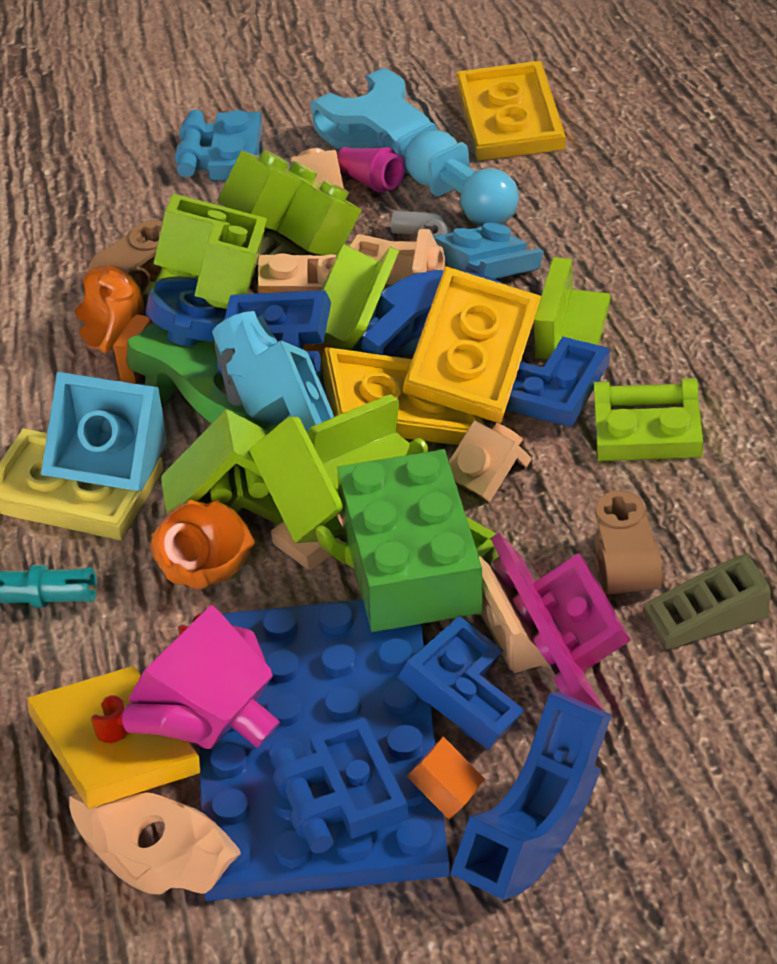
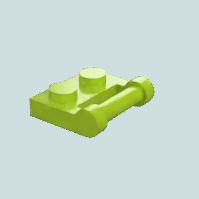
(650, 431)

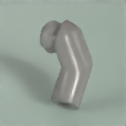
(410, 222)

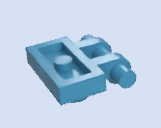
(227, 138)

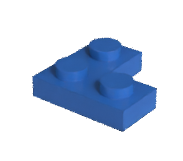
(561, 386)
(451, 679)

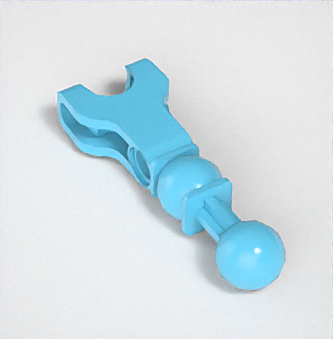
(428, 154)

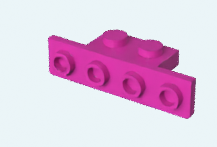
(571, 616)

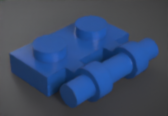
(290, 316)
(358, 782)

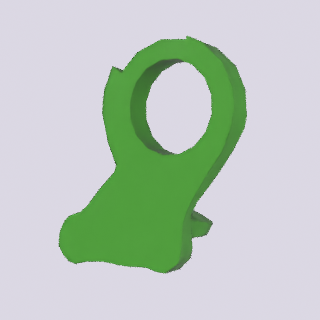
(183, 367)

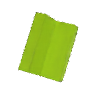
(354, 291)
(567, 311)
(359, 436)
(297, 481)

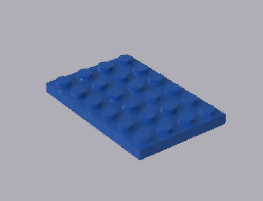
(323, 676)

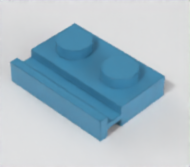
(488, 251)

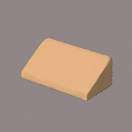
(507, 624)

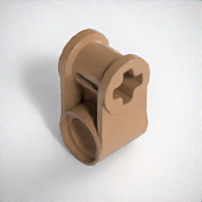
(133, 254)
(625, 545)

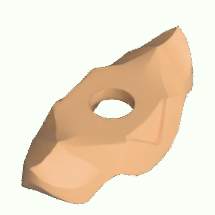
(187, 856)

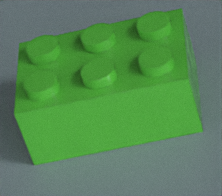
(409, 540)

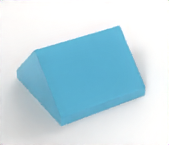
(103, 432)

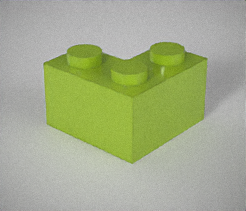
(292, 200)
(212, 244)
(221, 470)

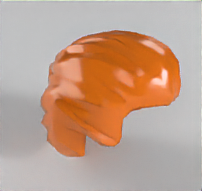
(108, 306)
(201, 543)

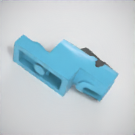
(268, 375)

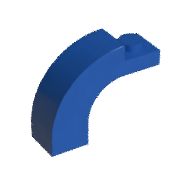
(402, 313)
(524, 833)

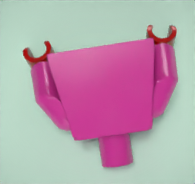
(197, 689)

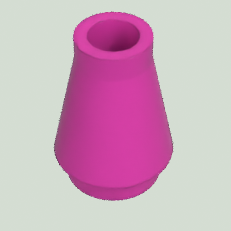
(374, 167)

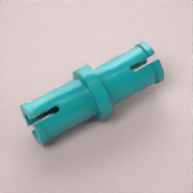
(43, 586)

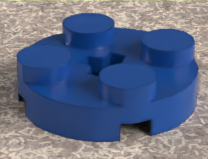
(182, 313)

